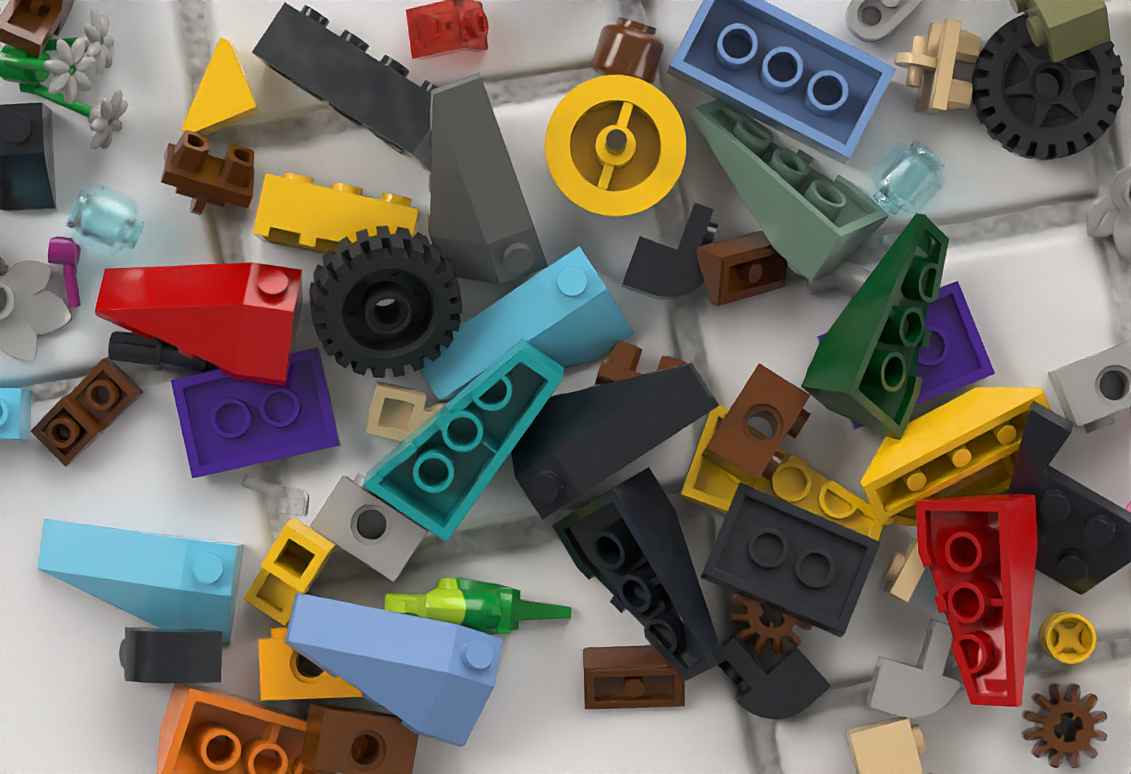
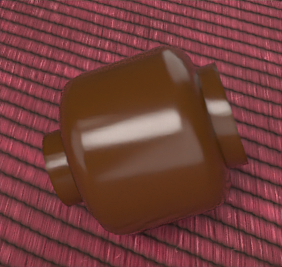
(628, 50)

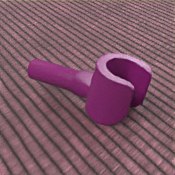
(67, 253)

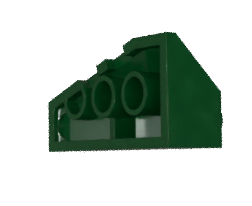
(874, 346)

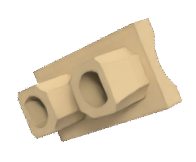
(932, 66)

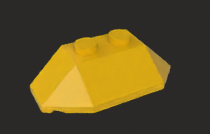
(950, 452)

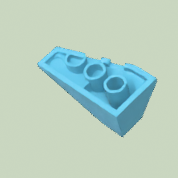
(557, 311)
(148, 574)

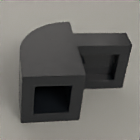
(667, 271)
(171, 655)
(778, 692)

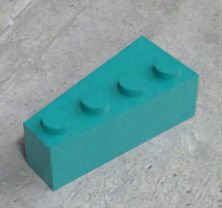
(462, 446)

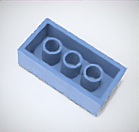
(782, 73)

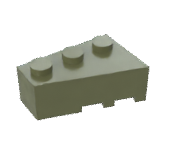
(1065, 25)

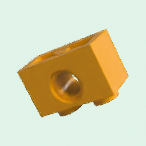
(285, 680)

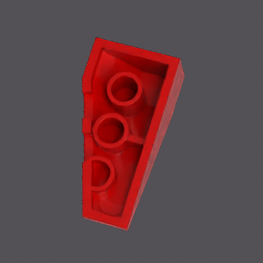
(223, 313)
(984, 579)

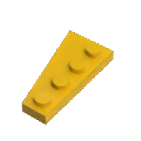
(791, 482)

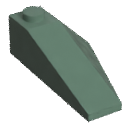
(798, 208)

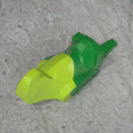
(474, 605)

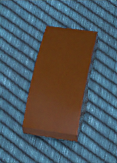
(86, 411)

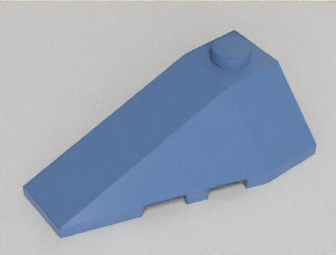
(412, 665)

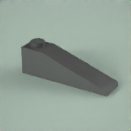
(474, 191)

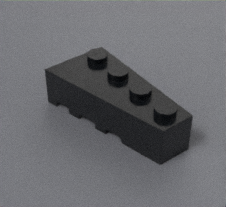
(350, 79)

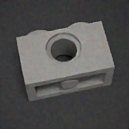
(1079, 387)
(340, 524)

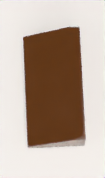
(741, 268)
(630, 678)

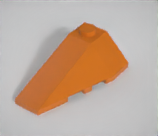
(231, 735)

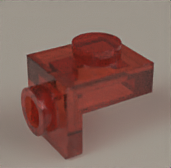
(447, 28)

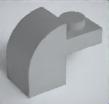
(920, 689)

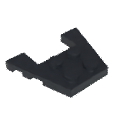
(1078, 530)

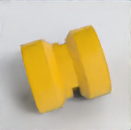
(1074, 642)

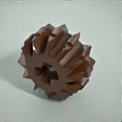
(752, 613)
(1079, 734)

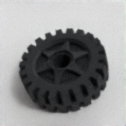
(1040, 124)
(381, 269)

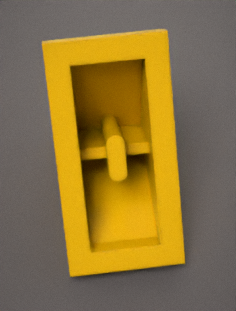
(222, 95)

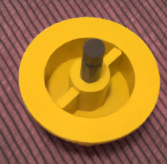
(615, 145)

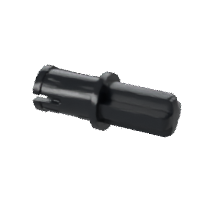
(153, 351)

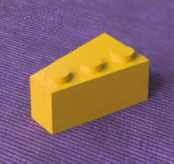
(317, 217)

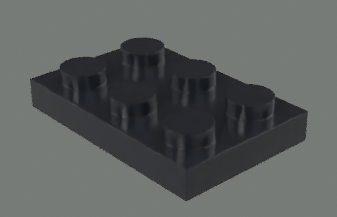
(790, 560)

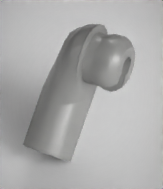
(847, 277)

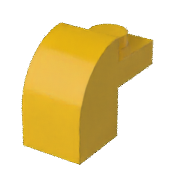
(289, 569)

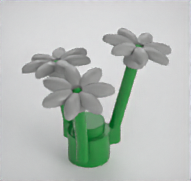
(67, 71)

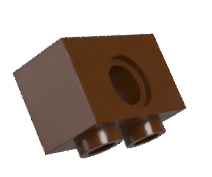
(765, 397)
(335, 728)

